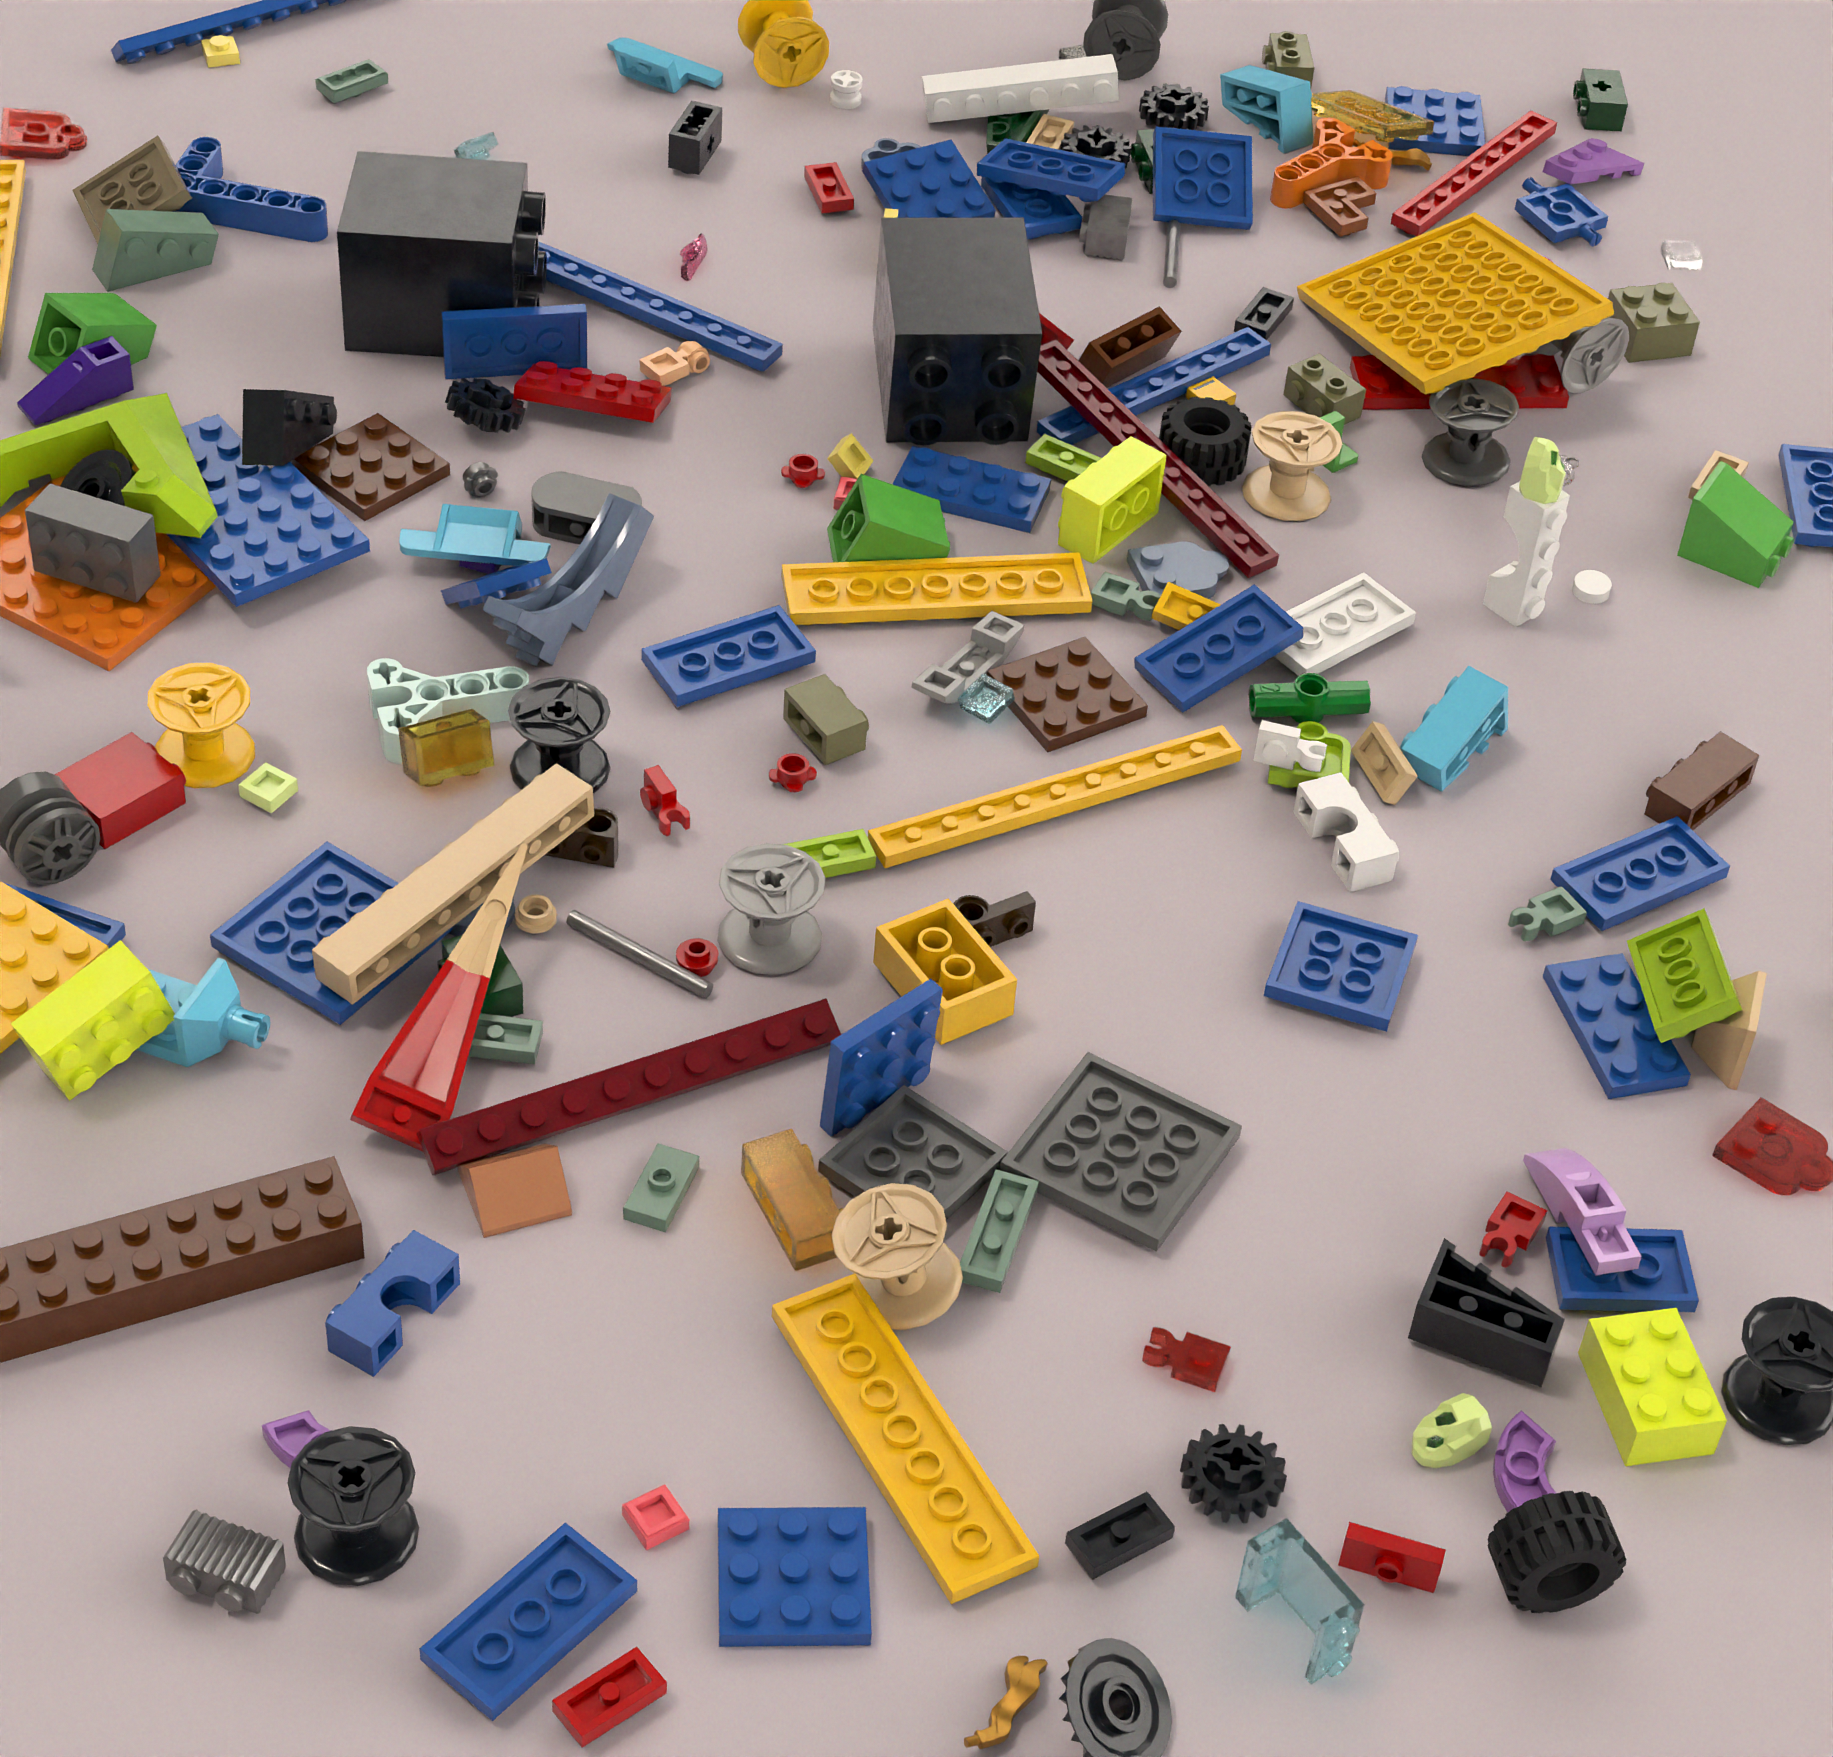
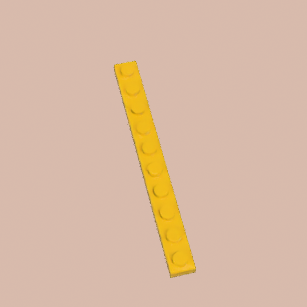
(11, 193)
(1053, 796)

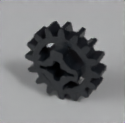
(1174, 107)
(1098, 144)
(485, 405)
(1233, 1473)

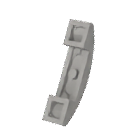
(988, 648)

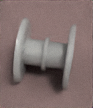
(1589, 354)
(771, 901)

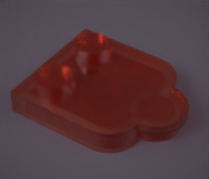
(39, 134)
(1776, 1151)

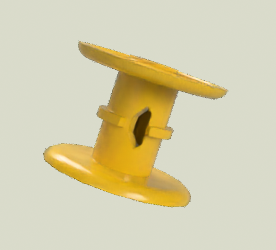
(784, 40)
(201, 714)

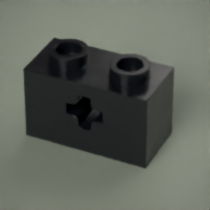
(695, 137)

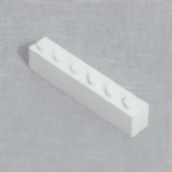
(1020, 88)

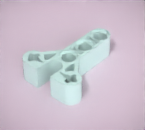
(409, 697)

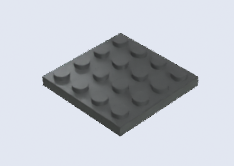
(1122, 1150)

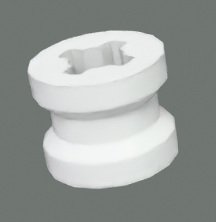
(846, 89)

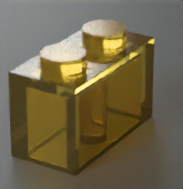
(446, 747)

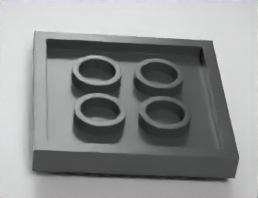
(913, 1145)

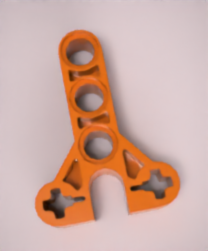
(1330, 162)

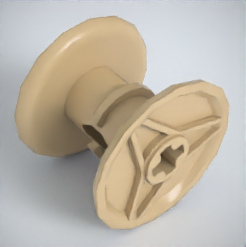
(1295, 446)
(898, 1253)

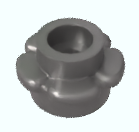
(480, 479)

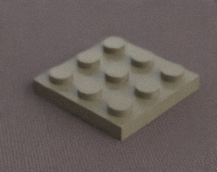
(138, 181)

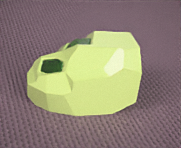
(1542, 472)
(1451, 1432)

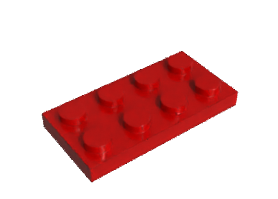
(593, 392)

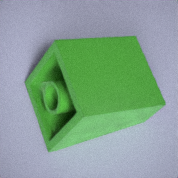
(84, 318)
(887, 524)
(1735, 529)

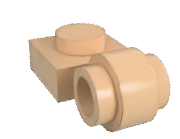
(671, 366)

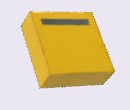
(1211, 388)

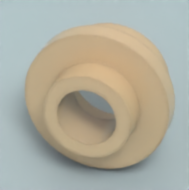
(535, 914)

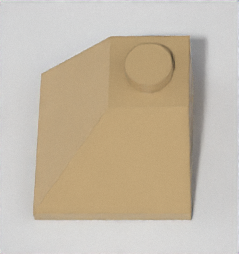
(1728, 1042)

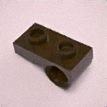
(592, 842)
(1000, 920)

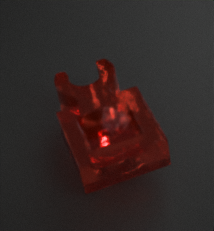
(1193, 1360)

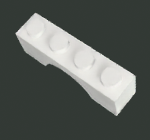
(1521, 586)

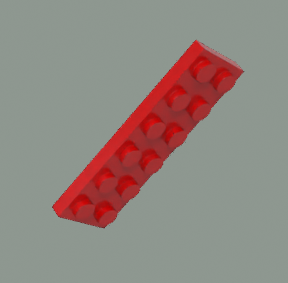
(1530, 379)

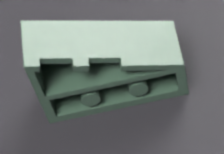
(151, 245)

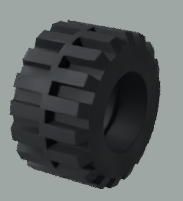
(1208, 437)
(1556, 1552)

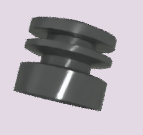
(45, 828)

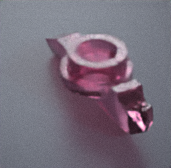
(692, 256)

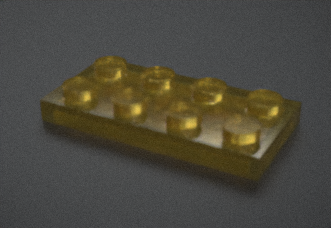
(1370, 115)

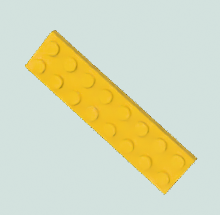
(935, 588)
(905, 1439)

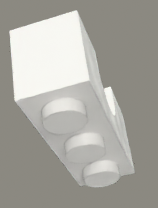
(1362, 849)

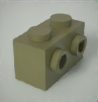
(1289, 55)
(1323, 388)
(825, 719)

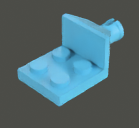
(204, 1018)

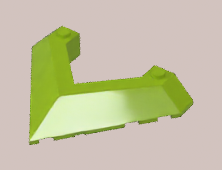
(146, 434)

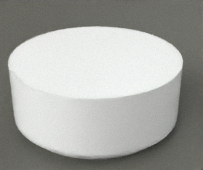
(1592, 586)

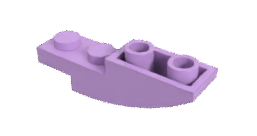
(1588, 1205)

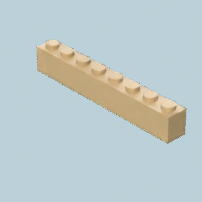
(451, 884)

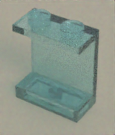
(1289, 1566)

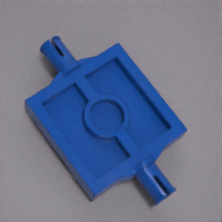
(1561, 212)

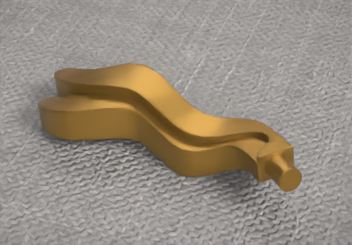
(1407, 157)
(1022, 1687)

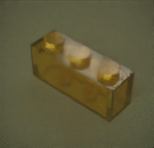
(791, 1197)

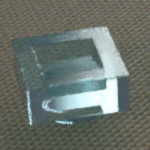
(477, 147)
(986, 698)

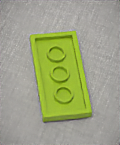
(1683, 976)

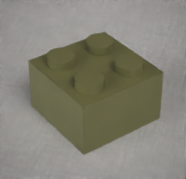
(1657, 321)

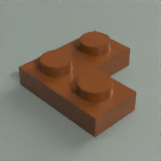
(1340, 205)

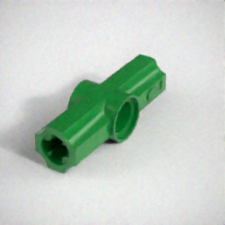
(1309, 698)

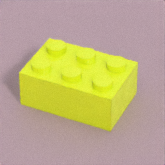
(1111, 499)
(94, 1020)
(1651, 1387)

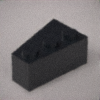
(283, 424)
(1483, 1320)

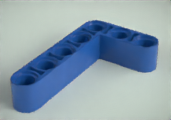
(244, 204)

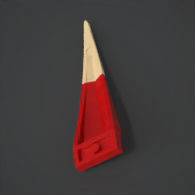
(427, 1059)

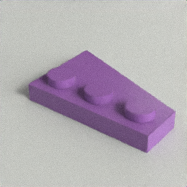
(1588, 161)

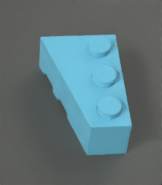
(1272, 103)
(1456, 727)

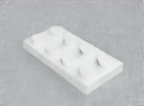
(1344, 624)

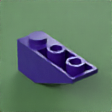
(83, 379)

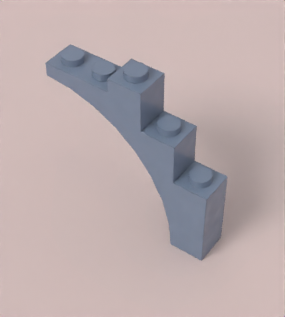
(568, 600)

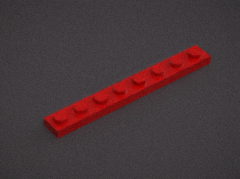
(1473, 173)

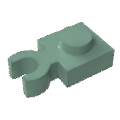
(1121, 594)
(1551, 911)

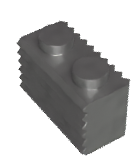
(1106, 226)
(224, 1563)

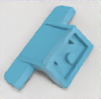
(660, 67)
(474, 536)

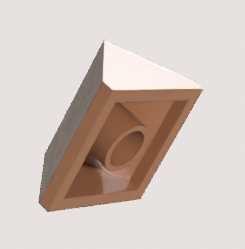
(516, 1189)

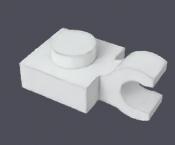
(1282, 746)

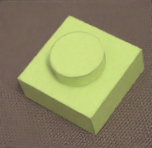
(268, 787)

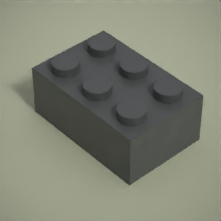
(93, 542)

